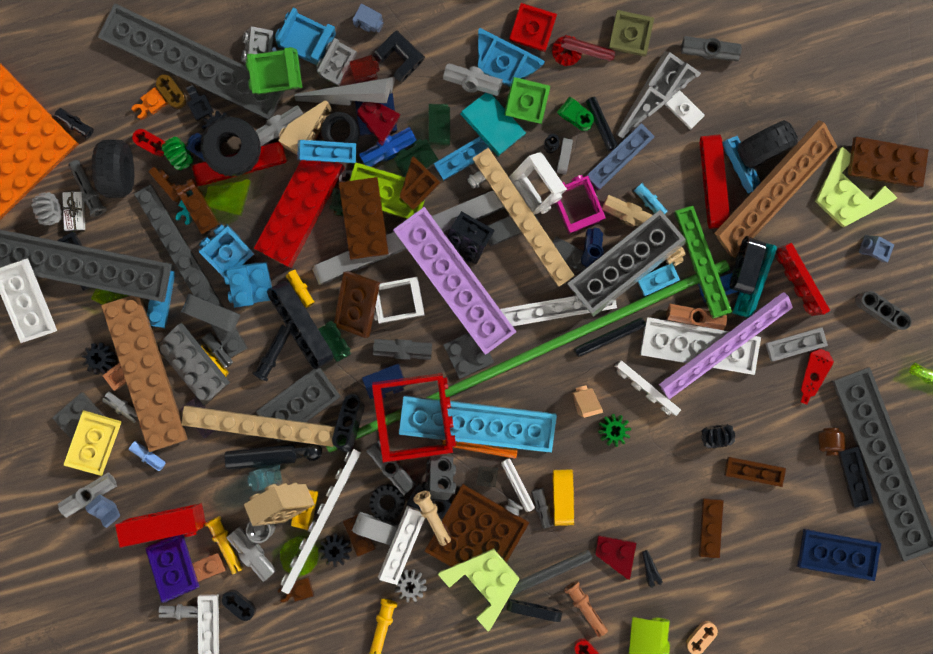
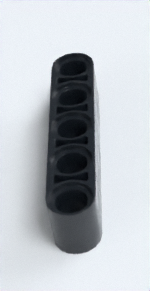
(300, 324)

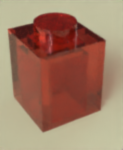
(364, 69)

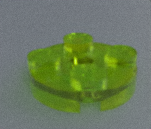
(291, 548)

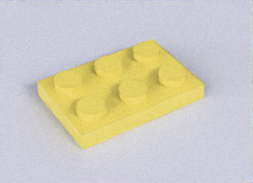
(92, 443)

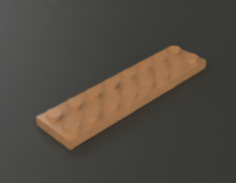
(777, 188)
(144, 372)

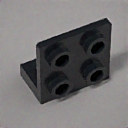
(469, 237)

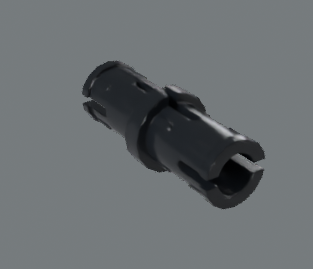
(74, 123)
(554, 144)

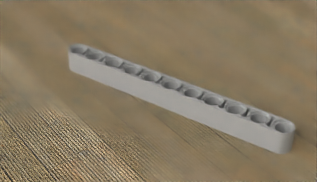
(476, 208)

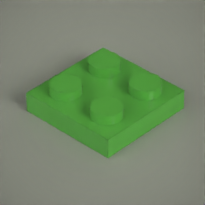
(527, 100)

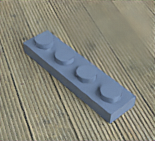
(620, 156)

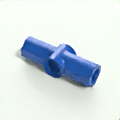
(390, 148)

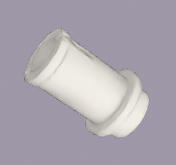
(476, 179)

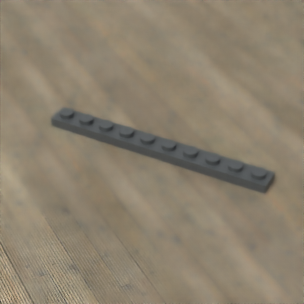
(186, 262)

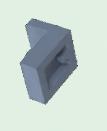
(876, 247)
(104, 510)

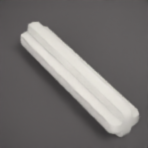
(518, 485)

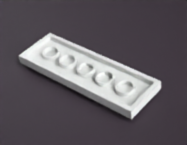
(684, 342)

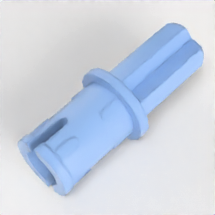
(146, 456)

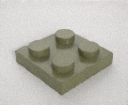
(631, 33)

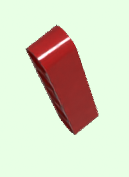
(270, 156)
(714, 180)

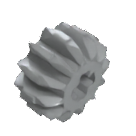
(46, 208)
(418, 587)

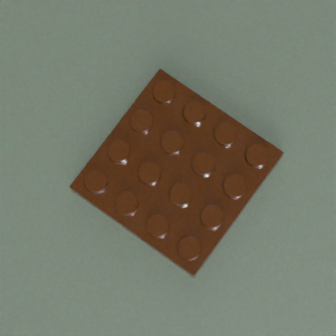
(476, 527)

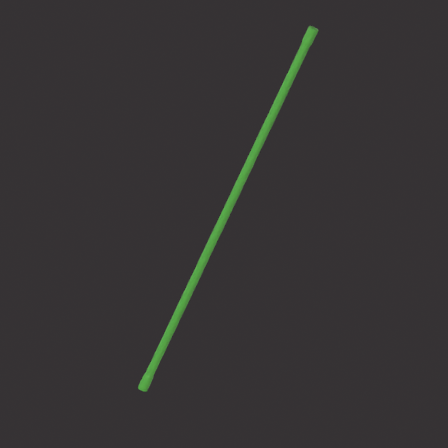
(546, 347)

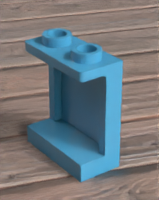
(305, 36)

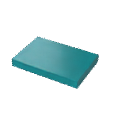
(491, 124)

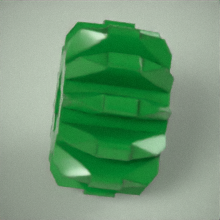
(176, 153)
(621, 430)

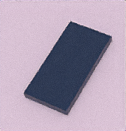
(839, 554)

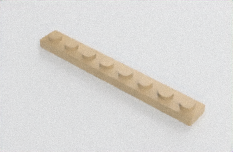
(523, 217)
(258, 425)

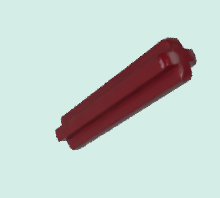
(587, 48)

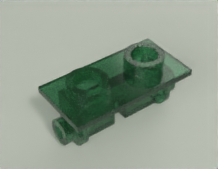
(335, 342)

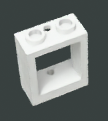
(526, 189)
(378, 313)

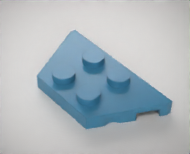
(504, 59)

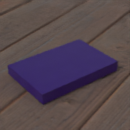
(172, 567)

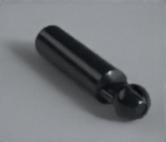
(270, 456)

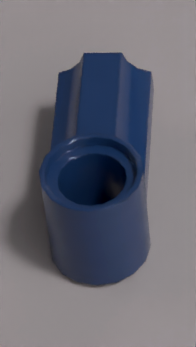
(592, 246)

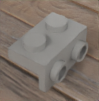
(335, 62)

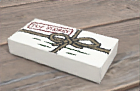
(73, 211)

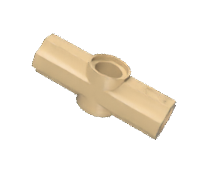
(626, 212)

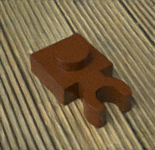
(301, 590)

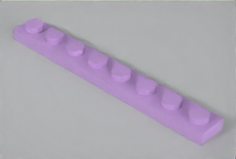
(726, 345)

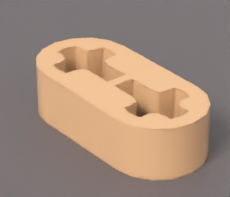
(705, 640)

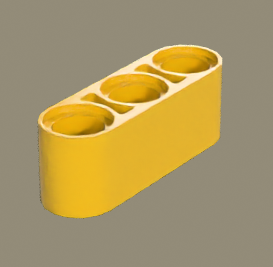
(563, 497)

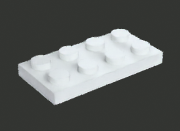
(25, 301)

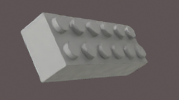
(627, 263)

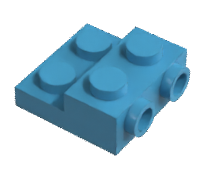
(224, 249)
(248, 283)

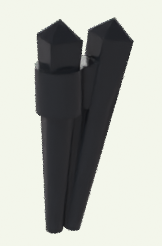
(651, 570)

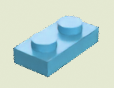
(658, 279)

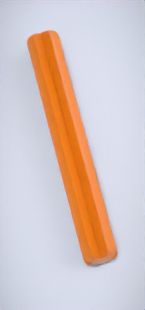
(488, 449)

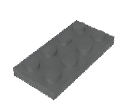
(192, 364)
(302, 399)

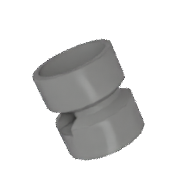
(259, 533)

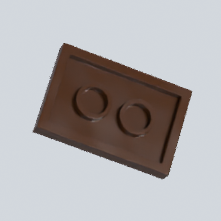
(356, 304)

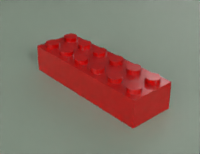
(298, 210)

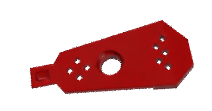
(819, 368)

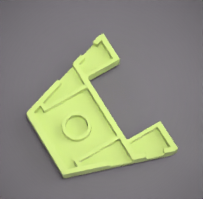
(845, 200)
(491, 577)

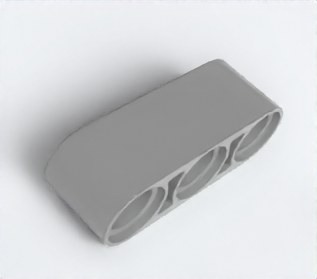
(375, 528)

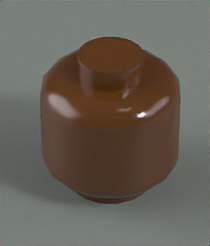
(831, 441)

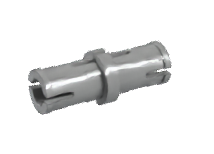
(120, 406)
(178, 611)

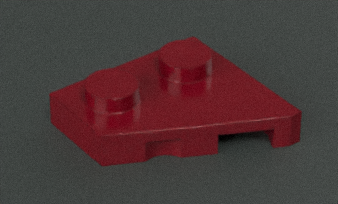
(378, 119)
(616, 553)

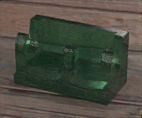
(439, 125)

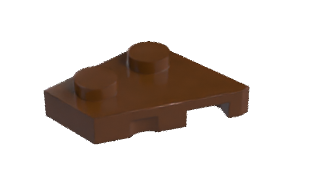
(418, 184)

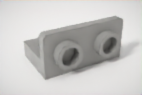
(256, 42)

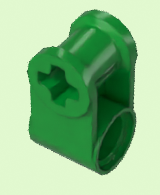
(573, 112)

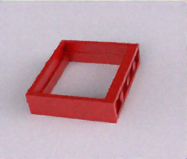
(388, 456)

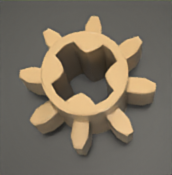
(676, 257)

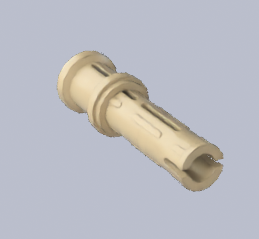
(429, 511)

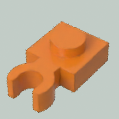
(152, 101)

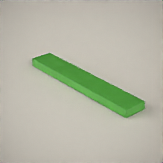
(703, 262)

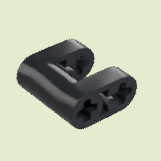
(410, 54)

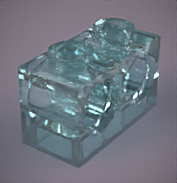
(264, 477)

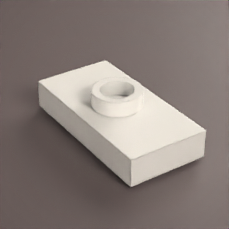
(684, 109)

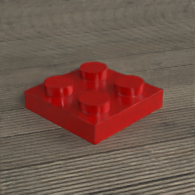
(533, 27)

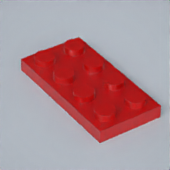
(802, 280)

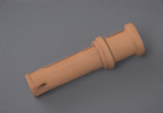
(582, 602)

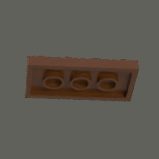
(888, 162)
(363, 218)

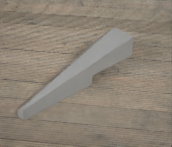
(664, 82)
(368, 91)

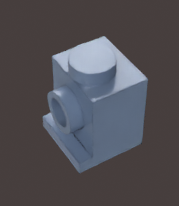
(368, 19)

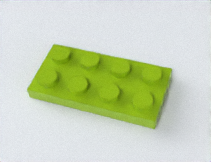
(390, 189)

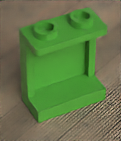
(274, 71)

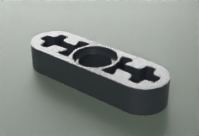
(534, 610)

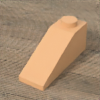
(586, 402)

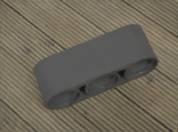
(504, 230)
(210, 313)
(891, 314)

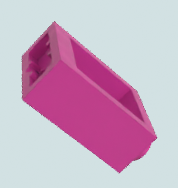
(579, 225)

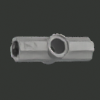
(472, 79)
(275, 124)
(78, 500)
(251, 554)

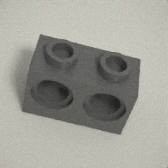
(435, 476)

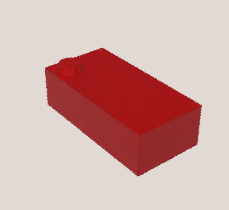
(161, 525)

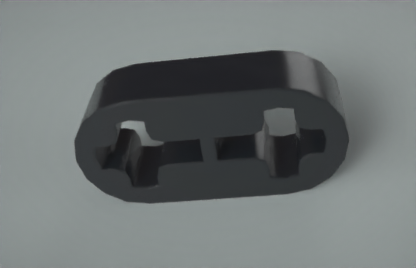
(241, 601)

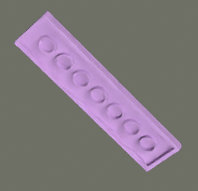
(454, 280)

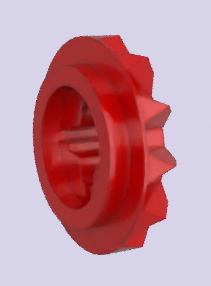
(564, 59)

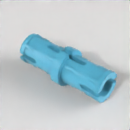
(649, 199)

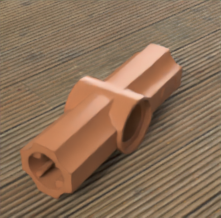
(685, 315)

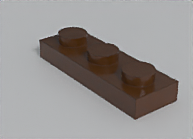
(755, 471)
(711, 528)

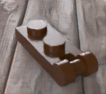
(197, 206)

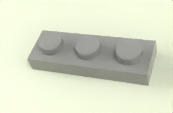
(796, 344)

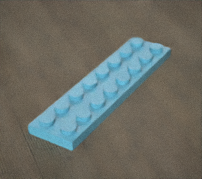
(479, 424)

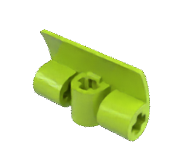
(649, 636)

